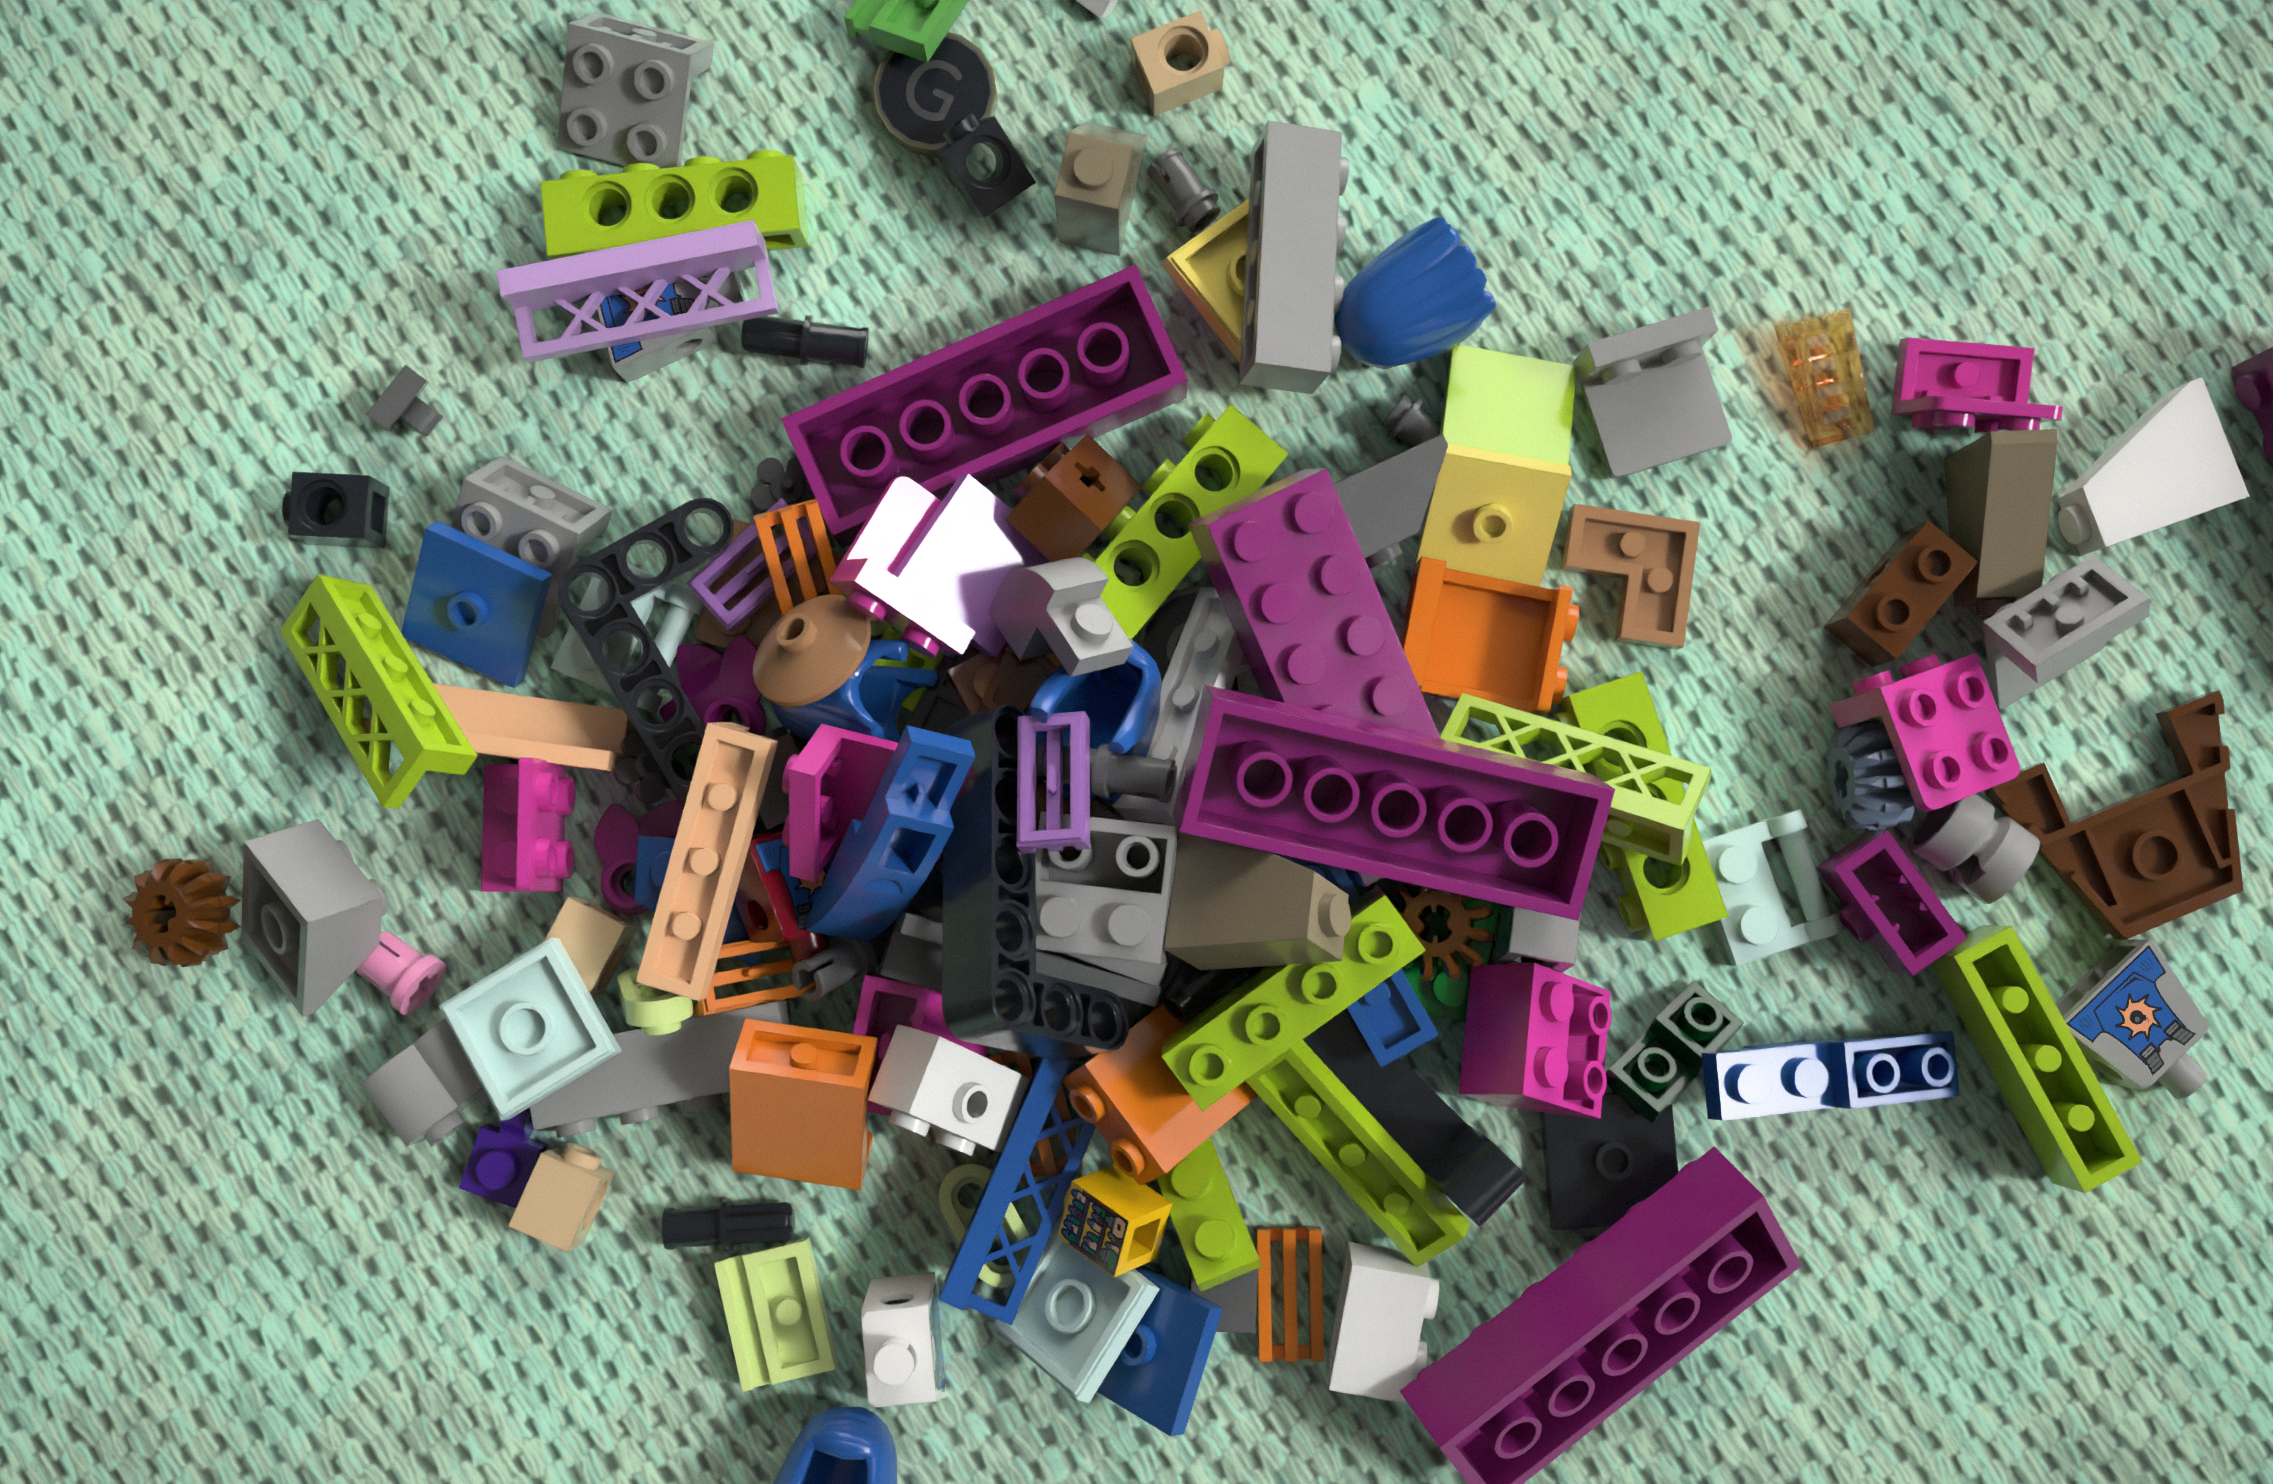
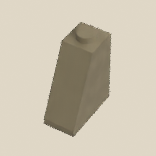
(1098, 186)
(2001, 514)
(1251, 909)

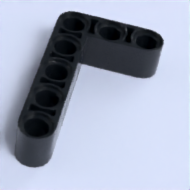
(618, 614)
(991, 919)
(1432, 1134)

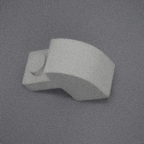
(1060, 612)

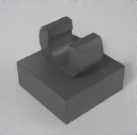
(402, 401)

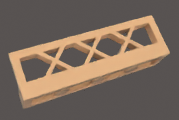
(537, 727)
(707, 860)

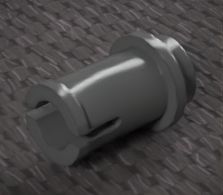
(1193, 203)
(1410, 423)

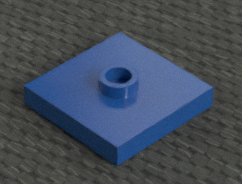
(475, 604)
(1164, 1356)

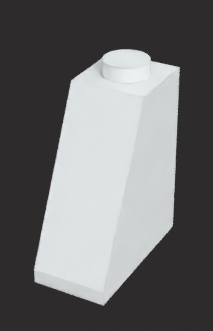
(2154, 474)

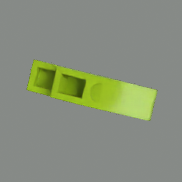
(1208, 1218)

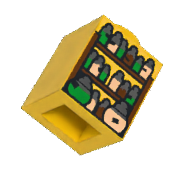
(1114, 1220)

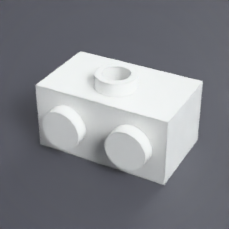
(948, 1089)
(1379, 1323)

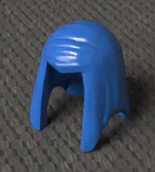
(1414, 299)
(867, 700)
(1117, 700)
(842, 1448)

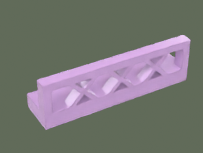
(635, 268)

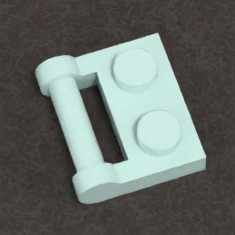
(618, 647)
(1756, 914)

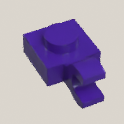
(503, 1160)

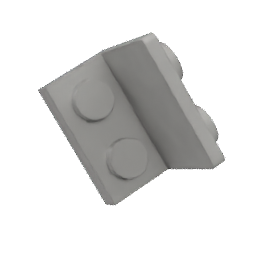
(628, 90)
(1653, 394)
(531, 521)
(2058, 628)

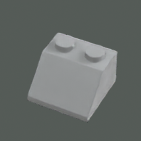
(308, 911)

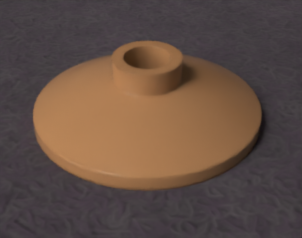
(811, 651)

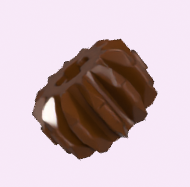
(181, 912)
(1460, 923)

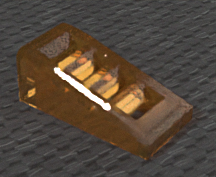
(1804, 383)

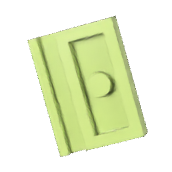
(776, 1314)

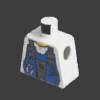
(903, 1341)

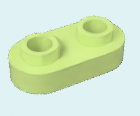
(649, 1007)
(959, 1215)

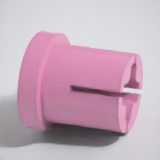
(402, 973)

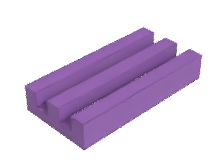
(728, 557)
(1054, 836)

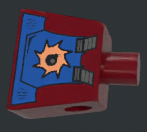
(776, 903)

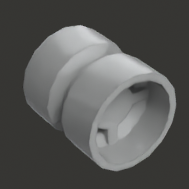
(1982, 850)

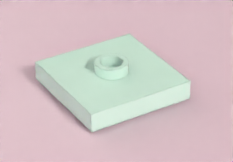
(530, 1028)
(1076, 1317)

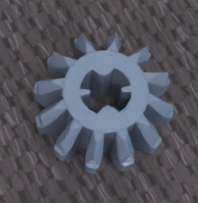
(1867, 778)

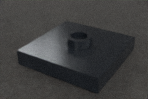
(1605, 1163)

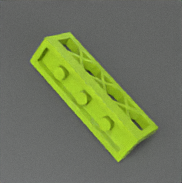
(386, 672)
(1635, 817)
(1360, 1154)

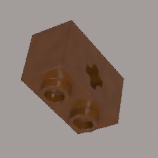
(1071, 499)
(1900, 594)

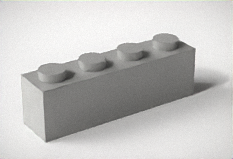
(1293, 258)
(655, 1072)

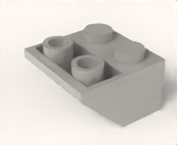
(1107, 896)

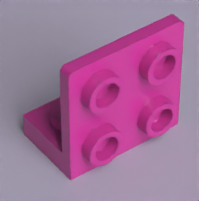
(526, 827)

